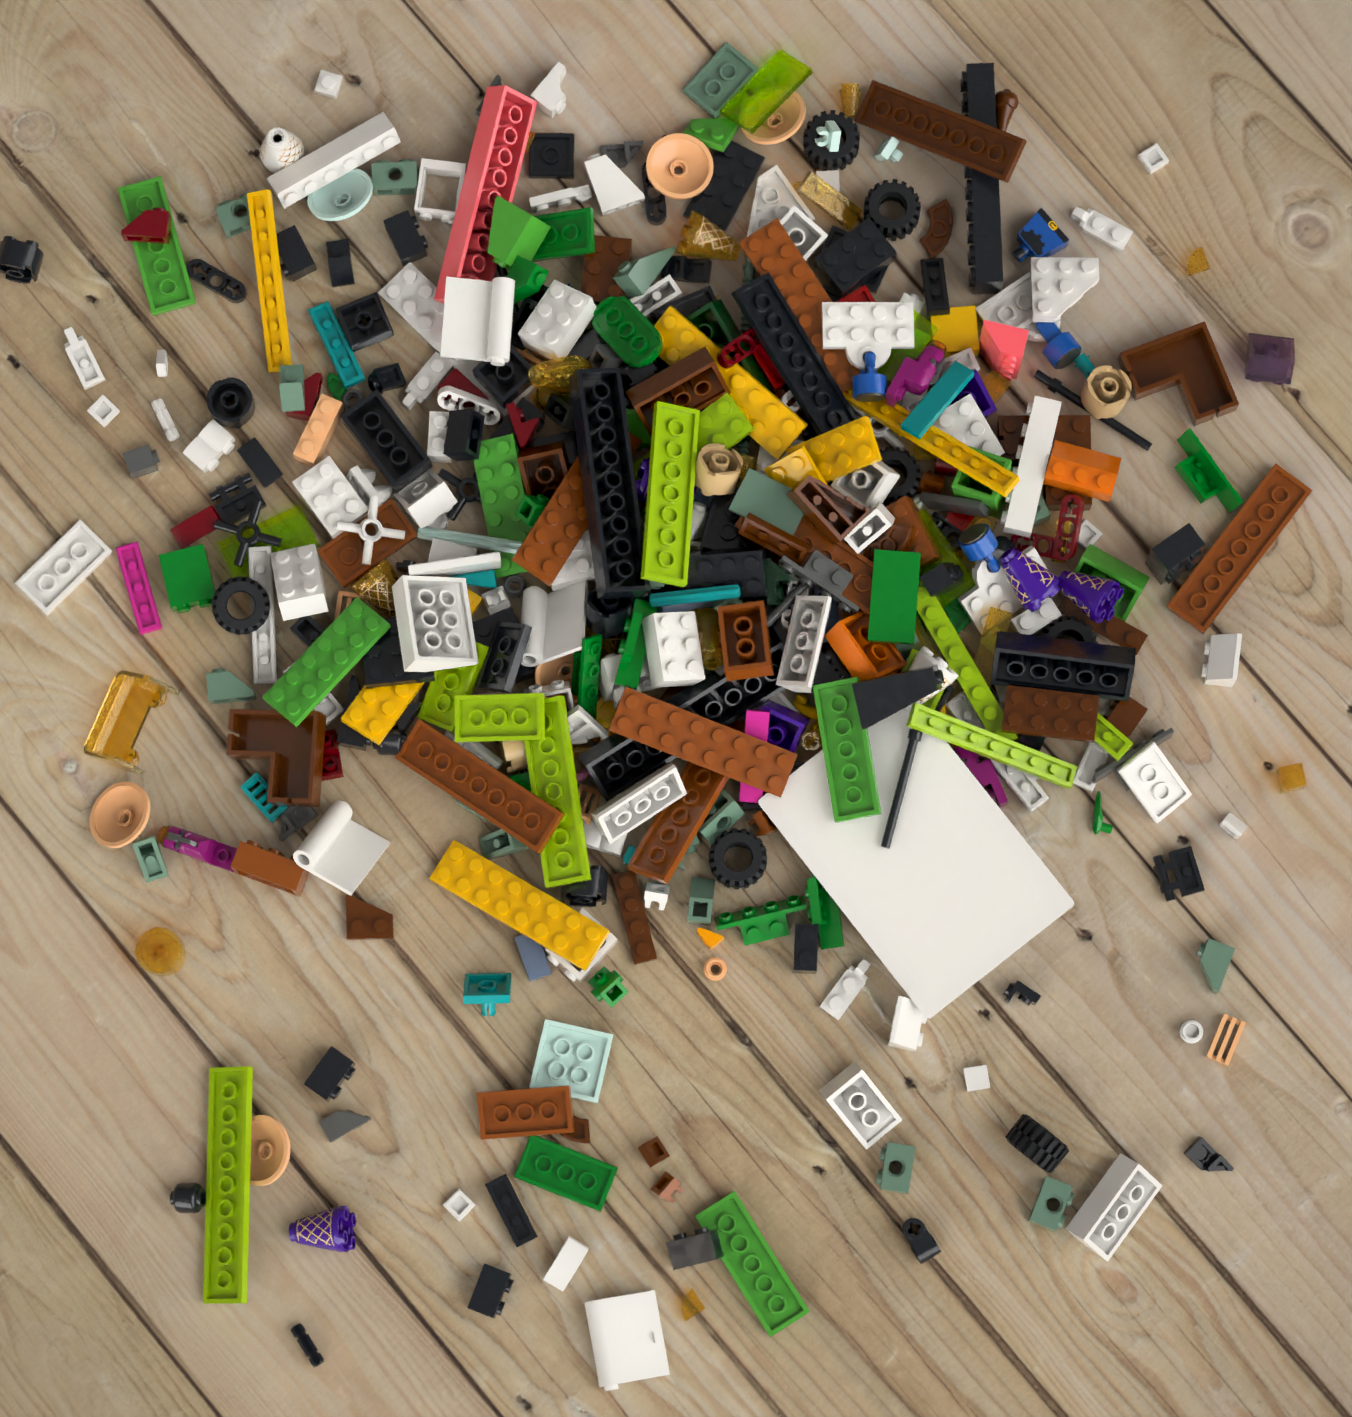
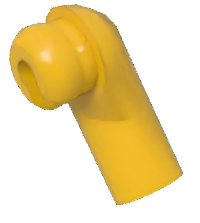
(801, 705)

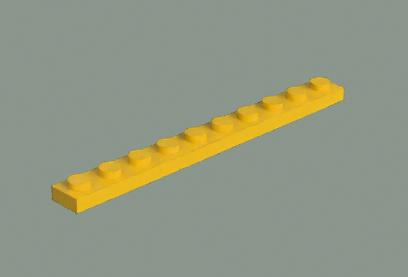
(942, 446)

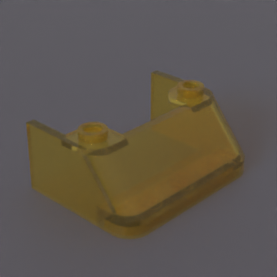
(123, 718)

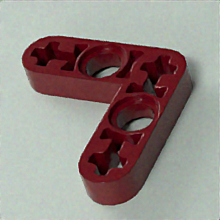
(741, 354)
(1056, 542)

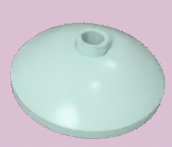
(341, 197)

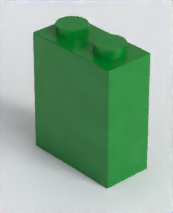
(188, 578)

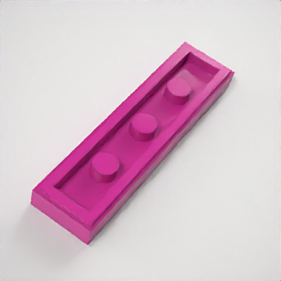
(139, 588)
(757, 726)

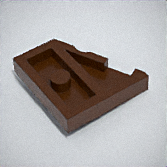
(367, 921)

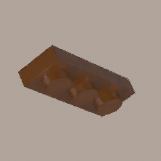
(773, 538)

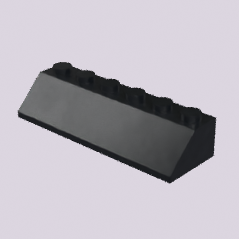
(1063, 665)

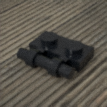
(240, 505)
(1185, 871)

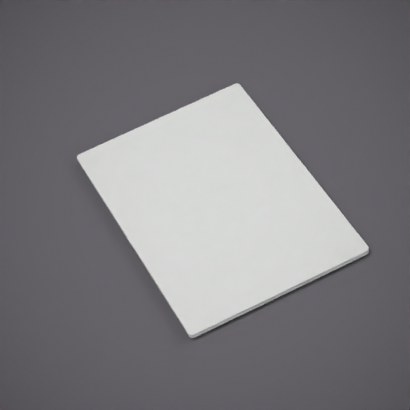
(952, 887)

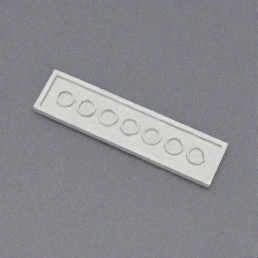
(413, 299)

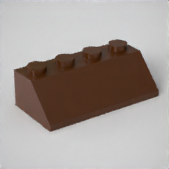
(687, 383)

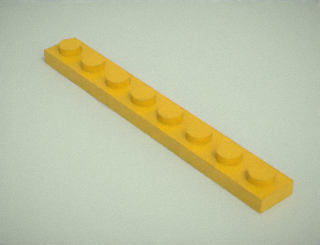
(269, 280)

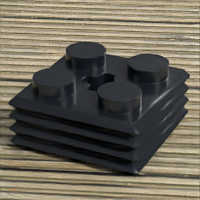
(370, 309)

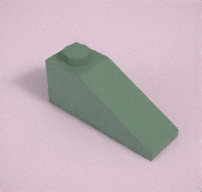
(638, 274)

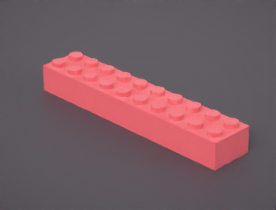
(490, 172)

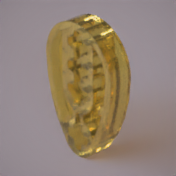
(554, 373)

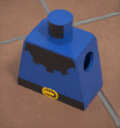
(1039, 238)

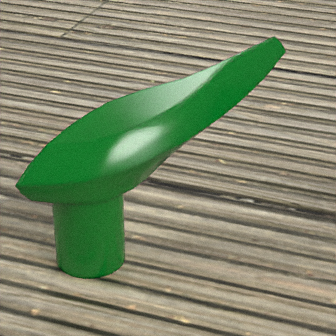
(1097, 824)

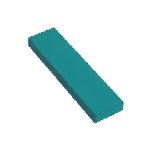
(336, 345)
(937, 400)

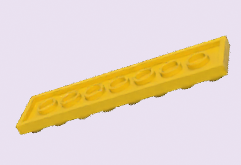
(773, 421)
(379, 708)
(519, 905)

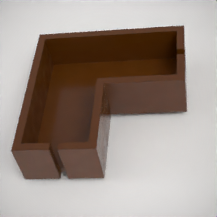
(1184, 360)
(1069, 429)
(292, 751)

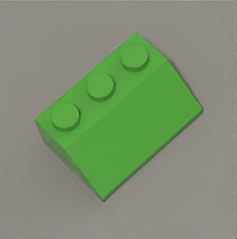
(1100, 564)

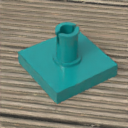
(487, 990)

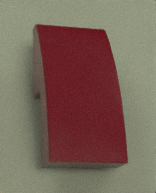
(195, 527)
(331, 760)

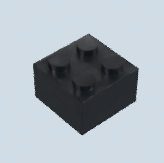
(506, 381)

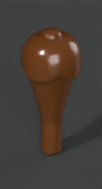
(1005, 105)

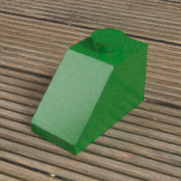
(528, 278)

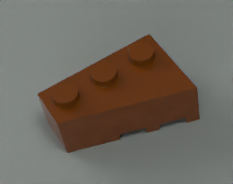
(826, 508)

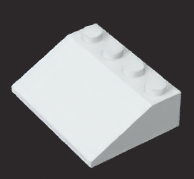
(434, 623)

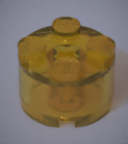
(164, 939)

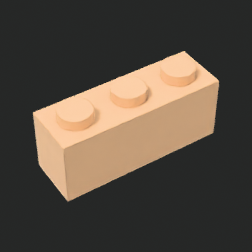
(318, 431)

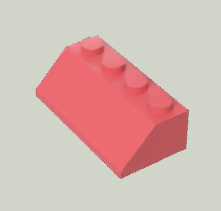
(1003, 347)

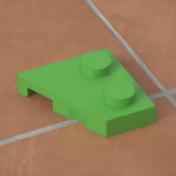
(714, 132)

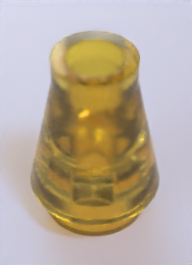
(850, 98)

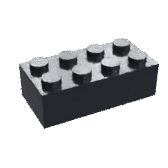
(386, 441)
(728, 567)

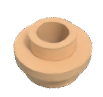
(715, 961)

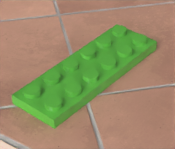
(159, 263)
(501, 493)
(326, 661)
(846, 752)
(753, 1265)

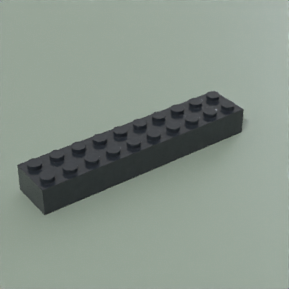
(981, 189)
(608, 482)
(623, 762)

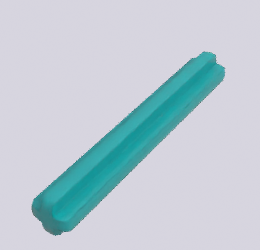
(695, 595)

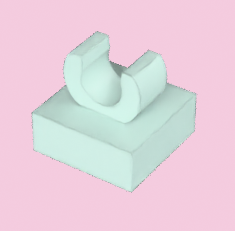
(831, 136)
(888, 150)

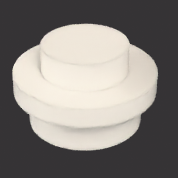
(1191, 1031)

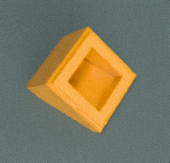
(709, 938)

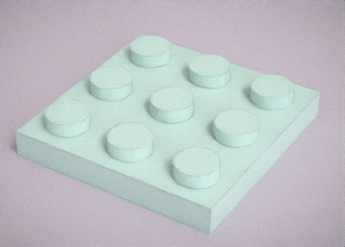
(572, 1058)

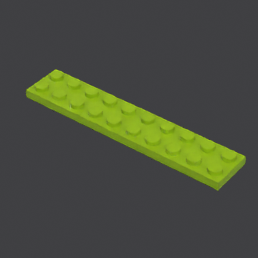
(228, 1185)

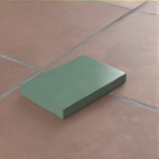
(720, 80)
(767, 501)

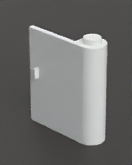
(478, 319)
(556, 622)
(340, 849)
(626, 1339)

